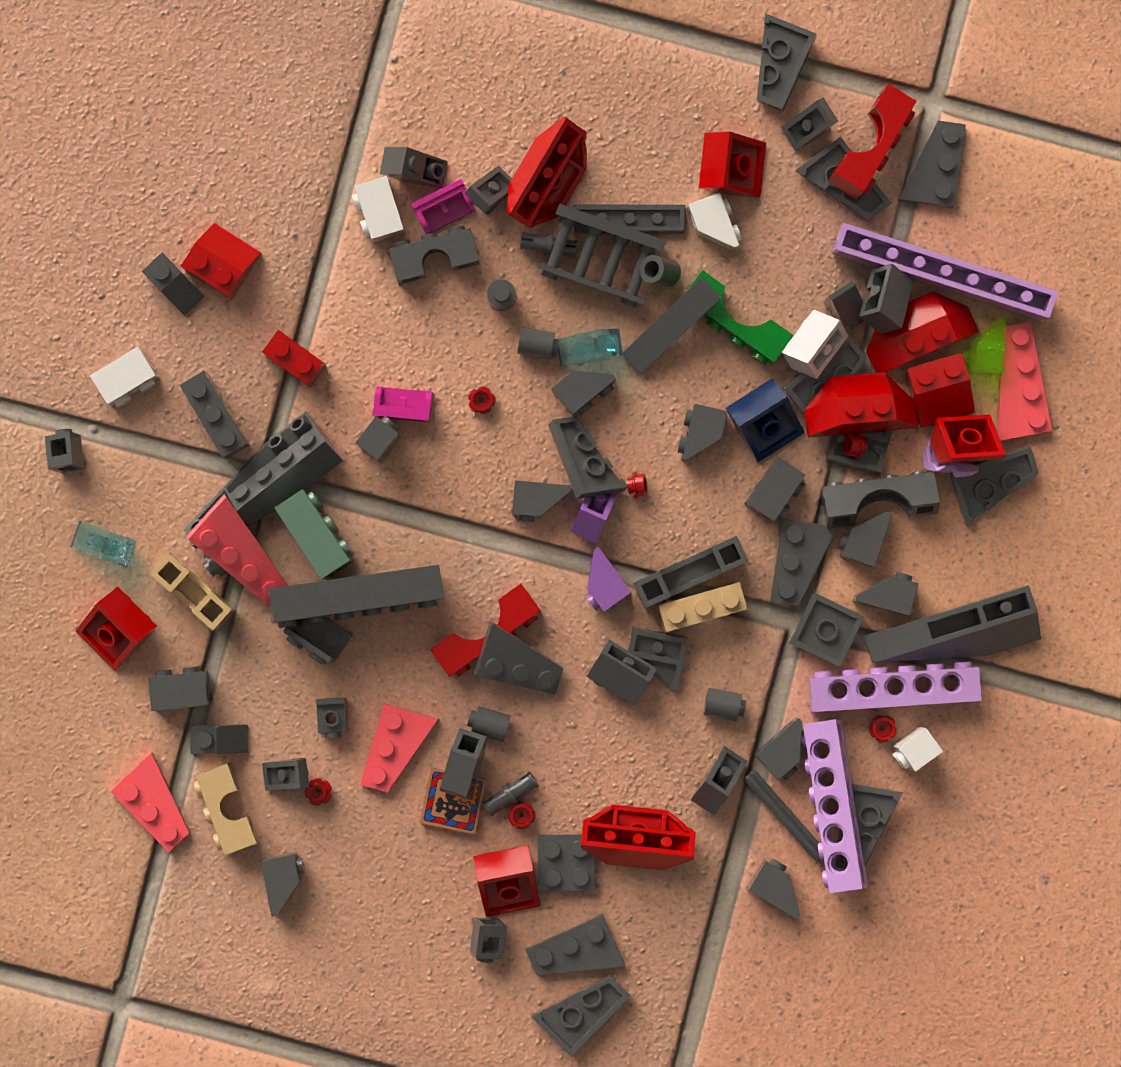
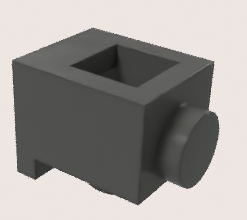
(64, 451)
(339, 708)
(494, 946)

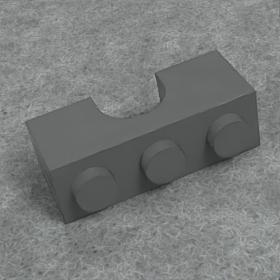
(410, 257)
(214, 415)

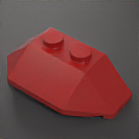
(548, 174)
(928, 326)
(859, 404)
(638, 838)

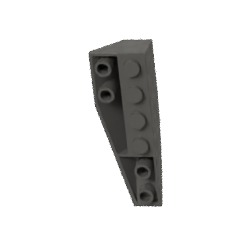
(277, 471)
(962, 631)

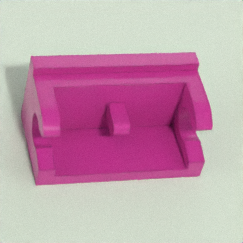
(443, 207)
(402, 404)

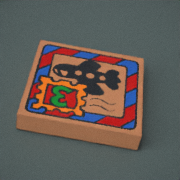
(449, 810)

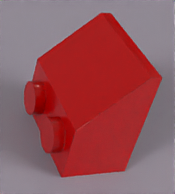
(732, 164)
(221, 260)
(940, 389)
(966, 439)
(115, 628)
(506, 881)

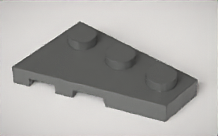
(873, 812)
(582, 1014)

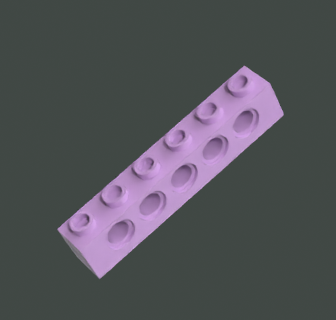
(967, 688)
(846, 818)

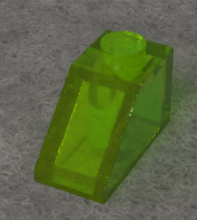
(987, 351)

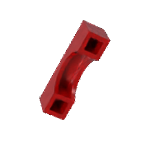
(888, 115)
(456, 652)

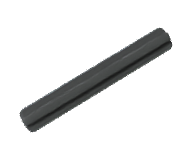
(783, 813)

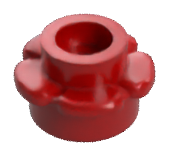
(489, 400)
(855, 444)
(637, 485)
(890, 729)
(324, 797)
(529, 815)

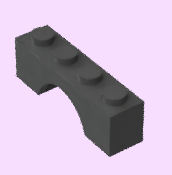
(913, 492)
(690, 572)

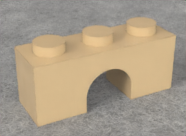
(192, 591)
(702, 607)
(231, 832)

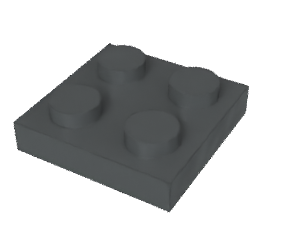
(826, 629)
(564, 864)

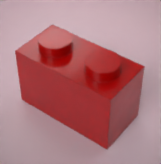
(293, 358)

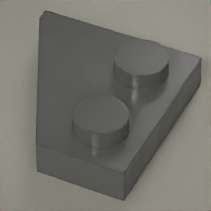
(662, 651)

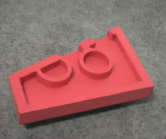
(394, 744)
(150, 801)

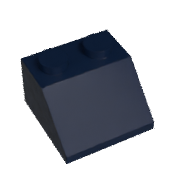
(765, 419)

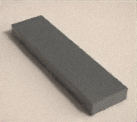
(643, 218)
(671, 325)

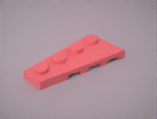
(1021, 389)
(234, 548)

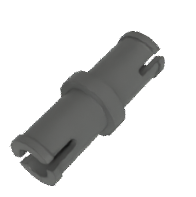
(545, 244)
(510, 793)

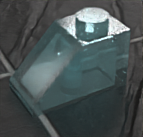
(590, 347)
(103, 544)

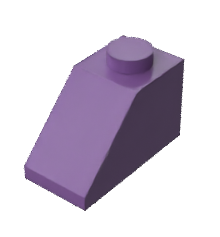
(593, 516)
(604, 583)

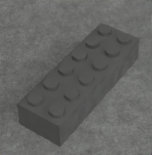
(355, 594)

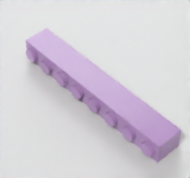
(946, 272)

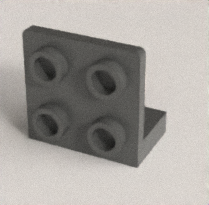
(323, 639)

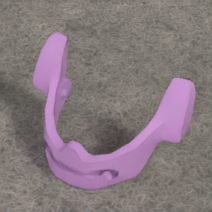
(958, 469)

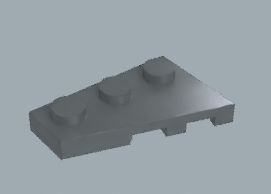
(782, 60)
(821, 167)
(938, 167)
(845, 362)
(584, 465)
(993, 482)
(797, 559)
(516, 663)
(577, 949)

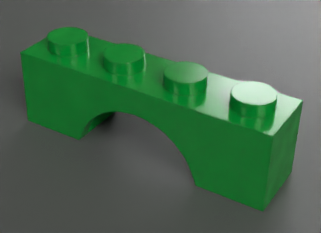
(764, 340)

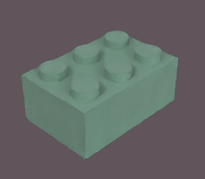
(315, 533)

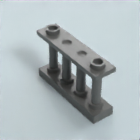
(595, 228)

